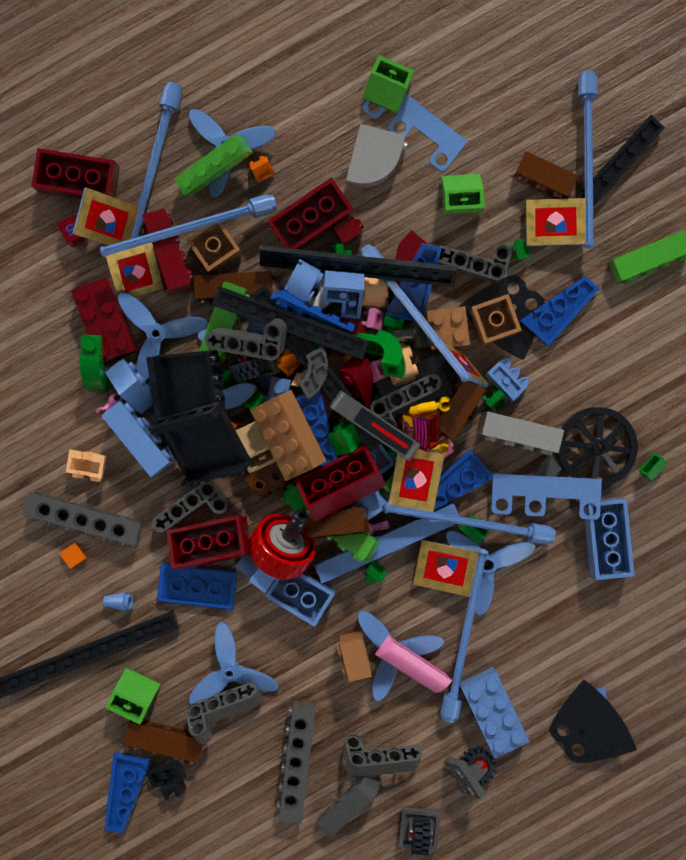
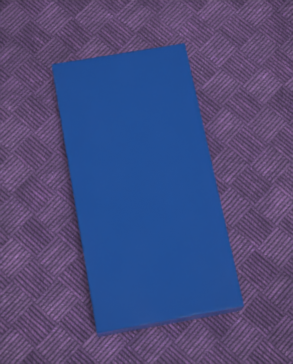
(197, 586)

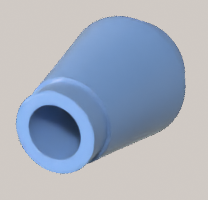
(119, 601)

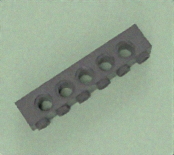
(34, 511)
(293, 810)

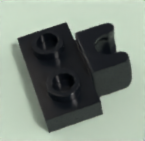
(169, 777)

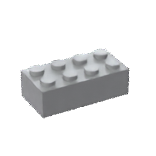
(518, 431)

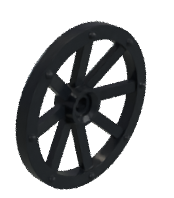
(591, 446)

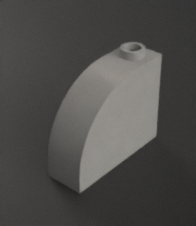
(374, 156)

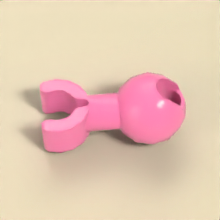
(112, 400)
(378, 526)

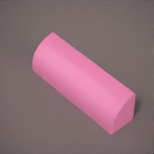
(413, 665)

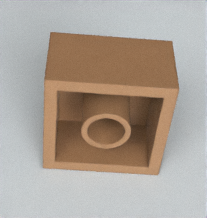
(214, 247)
(495, 319)
(450, 326)
(355, 656)

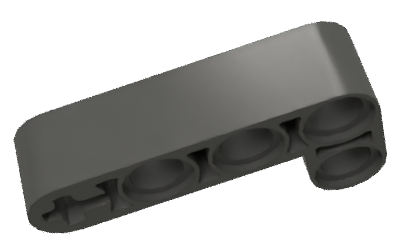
(487, 265)
(245, 338)
(405, 397)
(187, 508)
(246, 697)
(406, 758)
(348, 804)

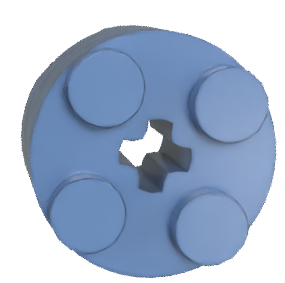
(302, 281)
(372, 502)

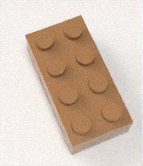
(288, 435)

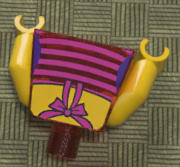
(423, 425)

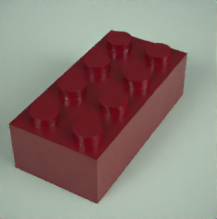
(70, 173)
(311, 216)
(170, 259)
(105, 317)
(340, 483)
(209, 542)

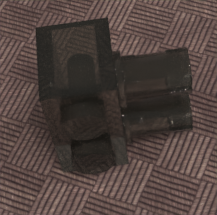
(414, 336)

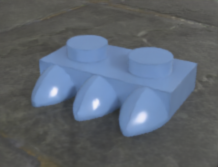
(506, 380)

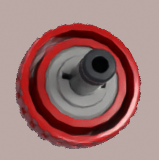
(281, 545)

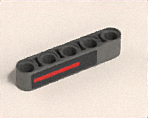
(375, 425)

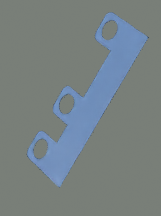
(416, 115)
(545, 487)

